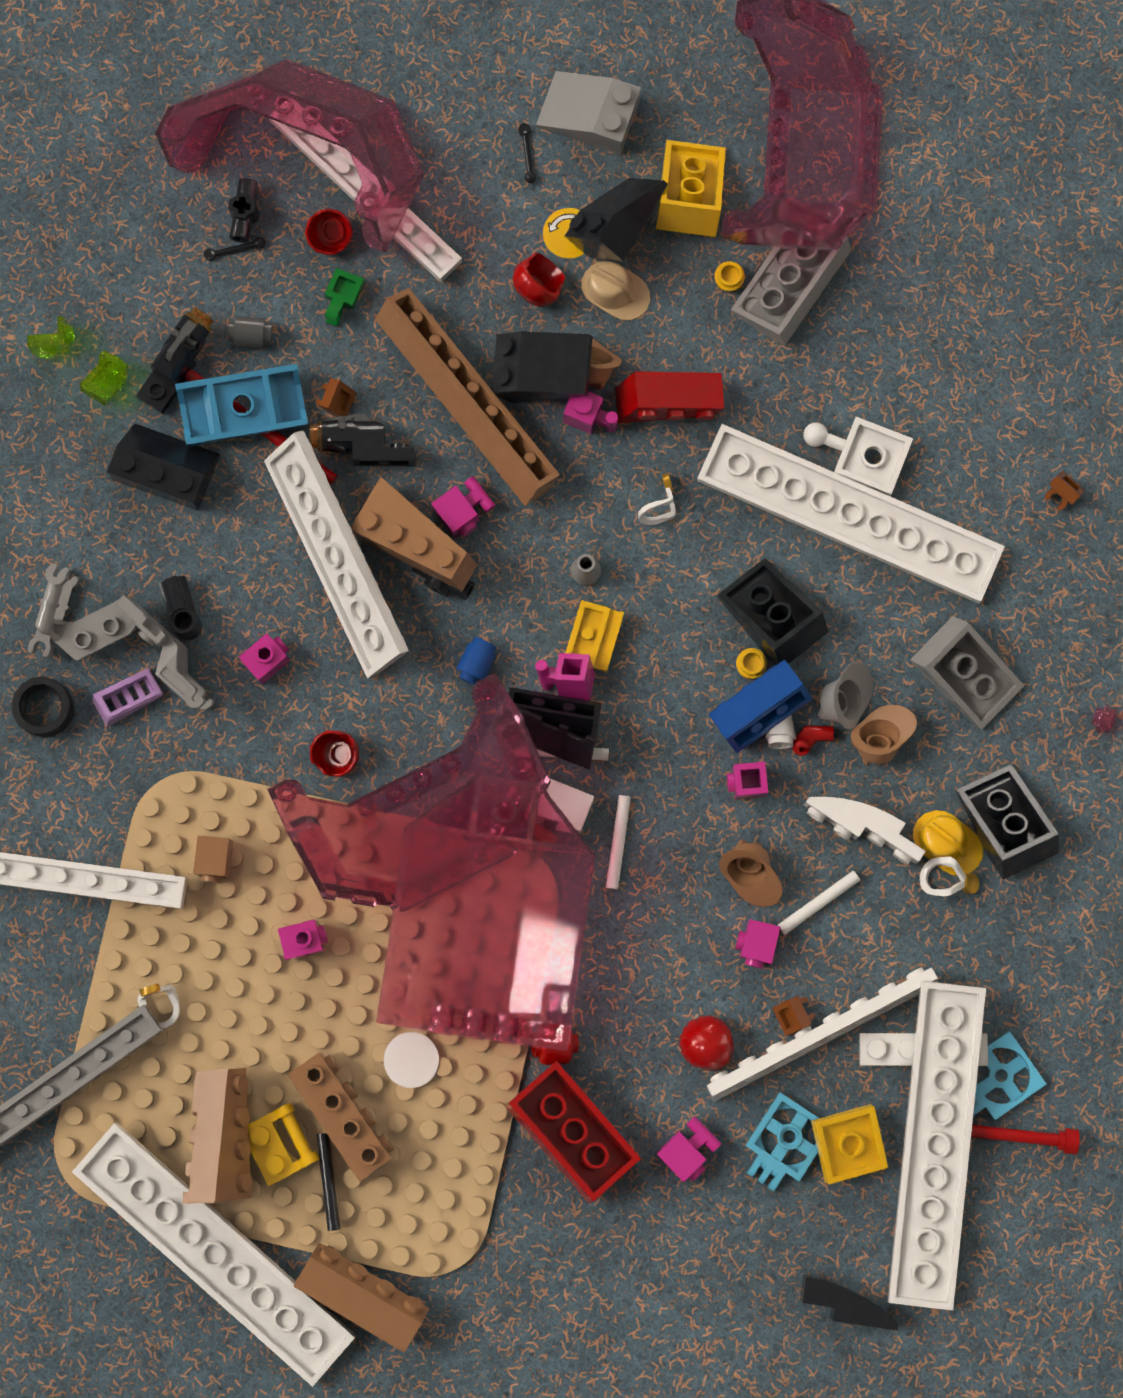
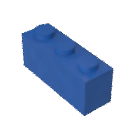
(760, 706)

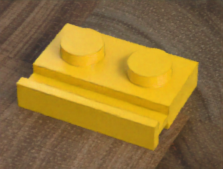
(595, 633)

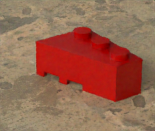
(669, 396)

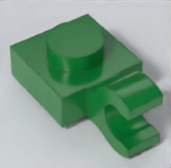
(342, 292)

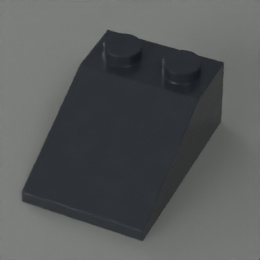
(615, 219)
(541, 366)
(774, 612)
(1009, 821)

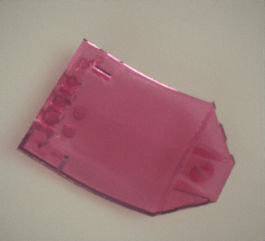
(489, 918)

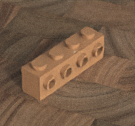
(341, 1116)
(361, 1297)

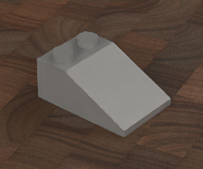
(590, 109)
(967, 671)

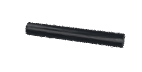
(328, 1182)

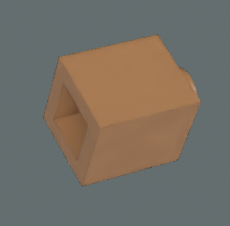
(213, 858)

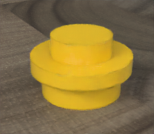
(729, 276)
(751, 663)

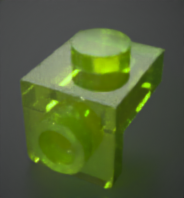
(48, 345)
(105, 378)

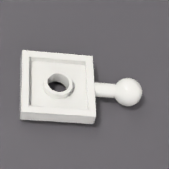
(863, 437)

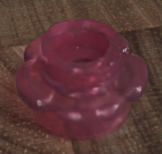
(1104, 718)

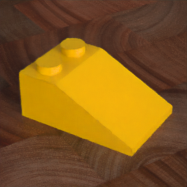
(693, 189)

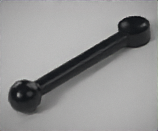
(524, 131)
(211, 255)

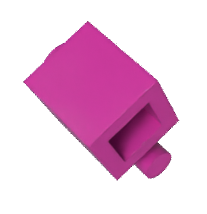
(587, 411)
(457, 510)
(572, 675)
(683, 1154)

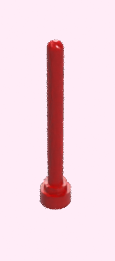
(1065, 1140)

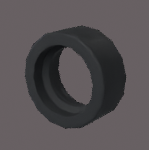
(20, 698)

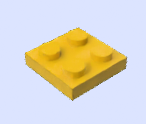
(849, 1144)

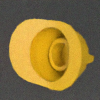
(947, 836)

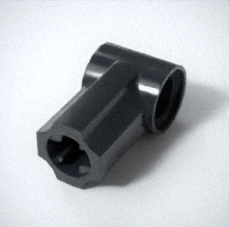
(180, 606)

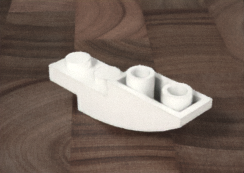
(853, 817)

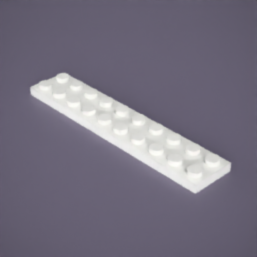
(850, 513)
(936, 1145)
(214, 1254)

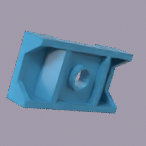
(209, 409)

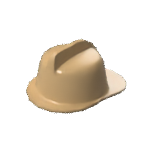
(616, 290)

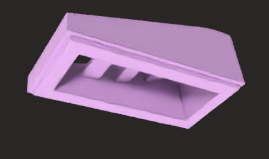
(122, 687)

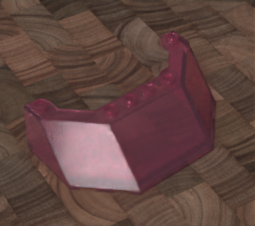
(318, 106)
(818, 127)
(358, 845)

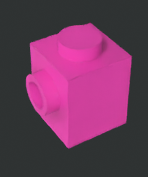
(265, 657)
(748, 780)
(303, 939)
(757, 943)

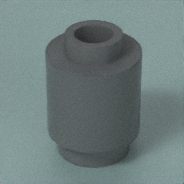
(250, 332)

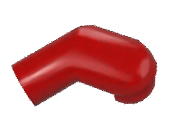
(809, 736)

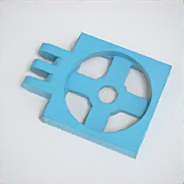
(988, 1084)
(772, 1162)

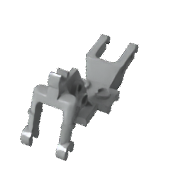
(107, 627)

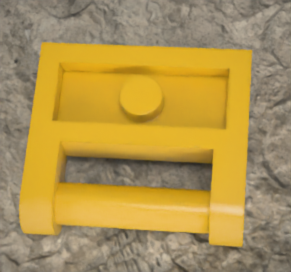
(270, 1149)

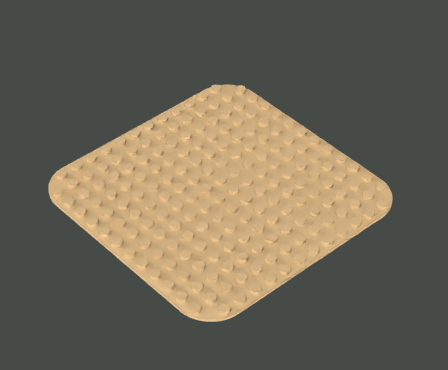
(272, 1015)

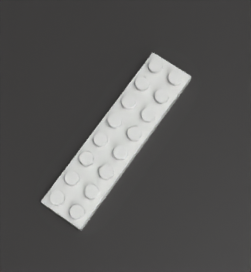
(335, 554)

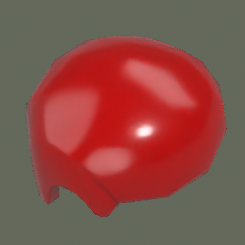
(328, 231)
(334, 753)

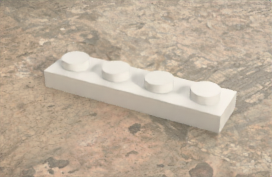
(898, 1049)

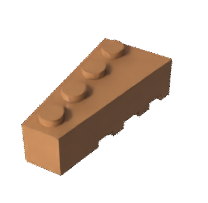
(408, 535)
(219, 1138)

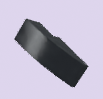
(844, 1303)

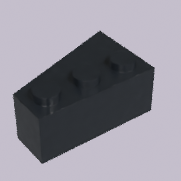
(560, 724)

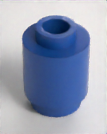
(476, 661)

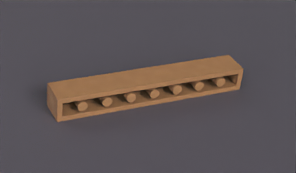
(467, 396)

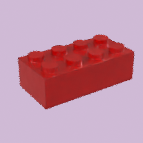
(573, 1132)

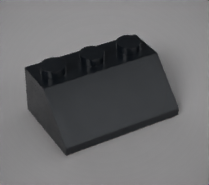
(163, 466)

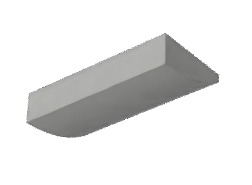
(787, 288)

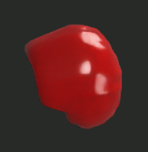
(538, 280)
(707, 1043)

